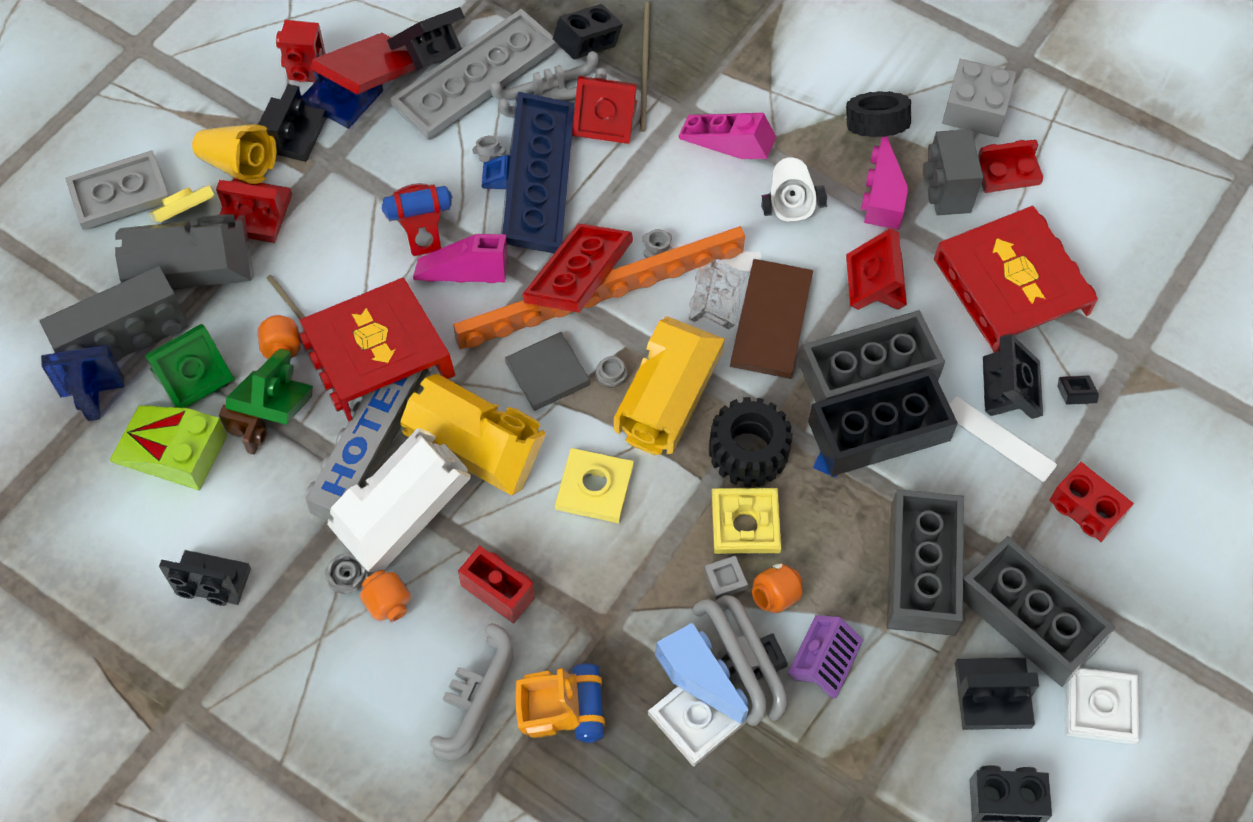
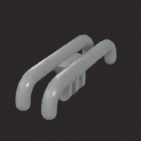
(549, 86)
(745, 656)
(475, 697)

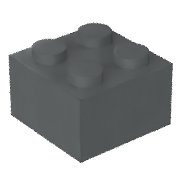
(953, 172)

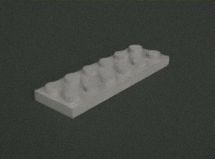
(466, 76)

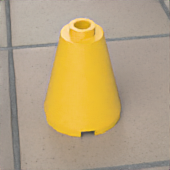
(237, 150)

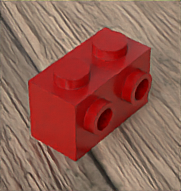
(299, 45)
(496, 583)

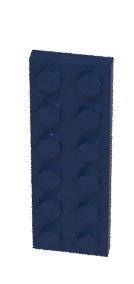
(538, 173)

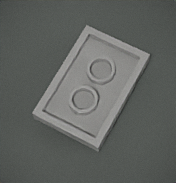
(117, 190)

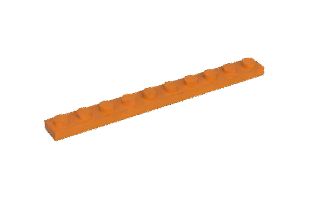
(618, 282)

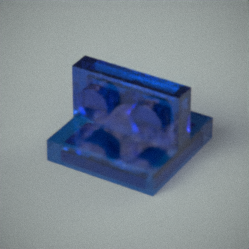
(339, 102)
(83, 375)

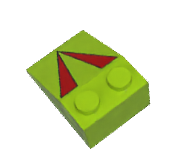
(171, 444)

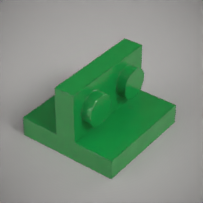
(189, 367)
(270, 391)

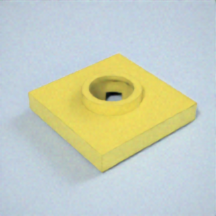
(180, 202)
(758, 503)
(600, 504)

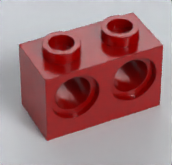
(1096, 496)

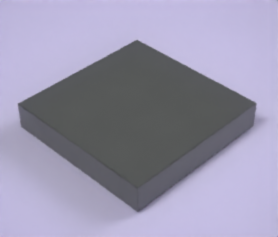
(547, 371)

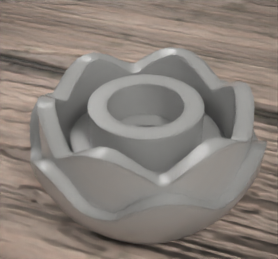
(338, 567)

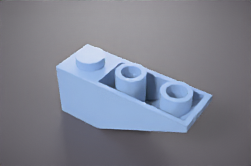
(695, 669)

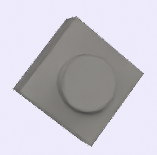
(725, 577)

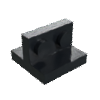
(430, 39)
(293, 124)
(1012, 379)
(995, 693)

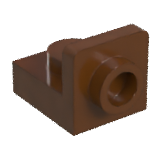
(245, 426)

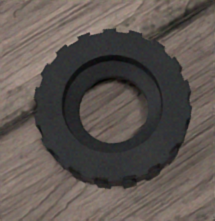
(878, 114)

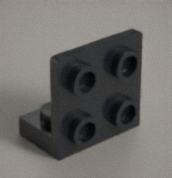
(207, 577)

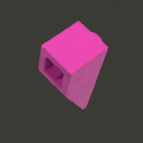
(732, 134)
(888, 189)
(468, 260)

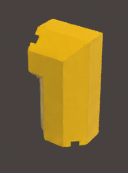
(667, 386)
(489, 442)

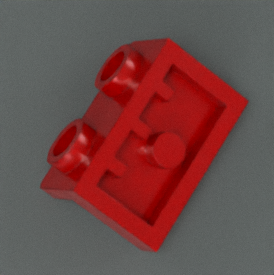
(1009, 166)

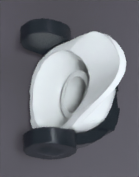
(792, 192)

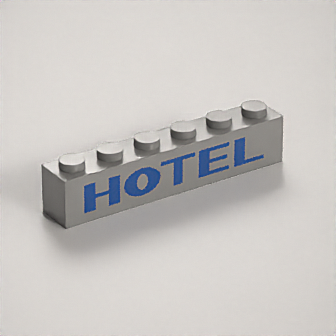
(362, 443)

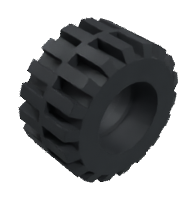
(755, 419)

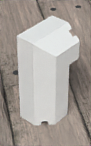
(398, 500)

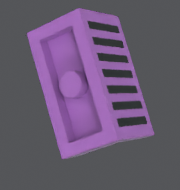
(826, 654)

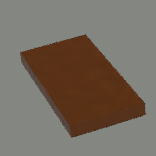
(771, 318)

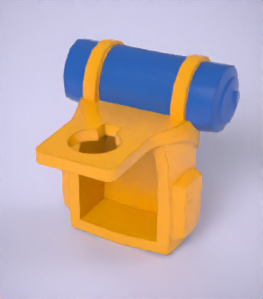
(561, 702)

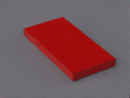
(364, 64)
(578, 268)

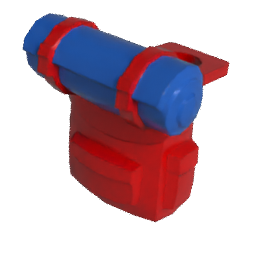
(416, 208)

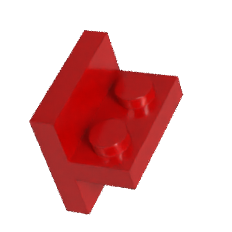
(604, 109)
(260, 203)
(877, 272)

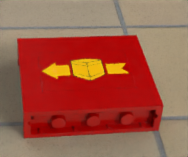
(1013, 275)
(372, 343)

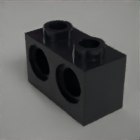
(587, 31)
(1011, 805)

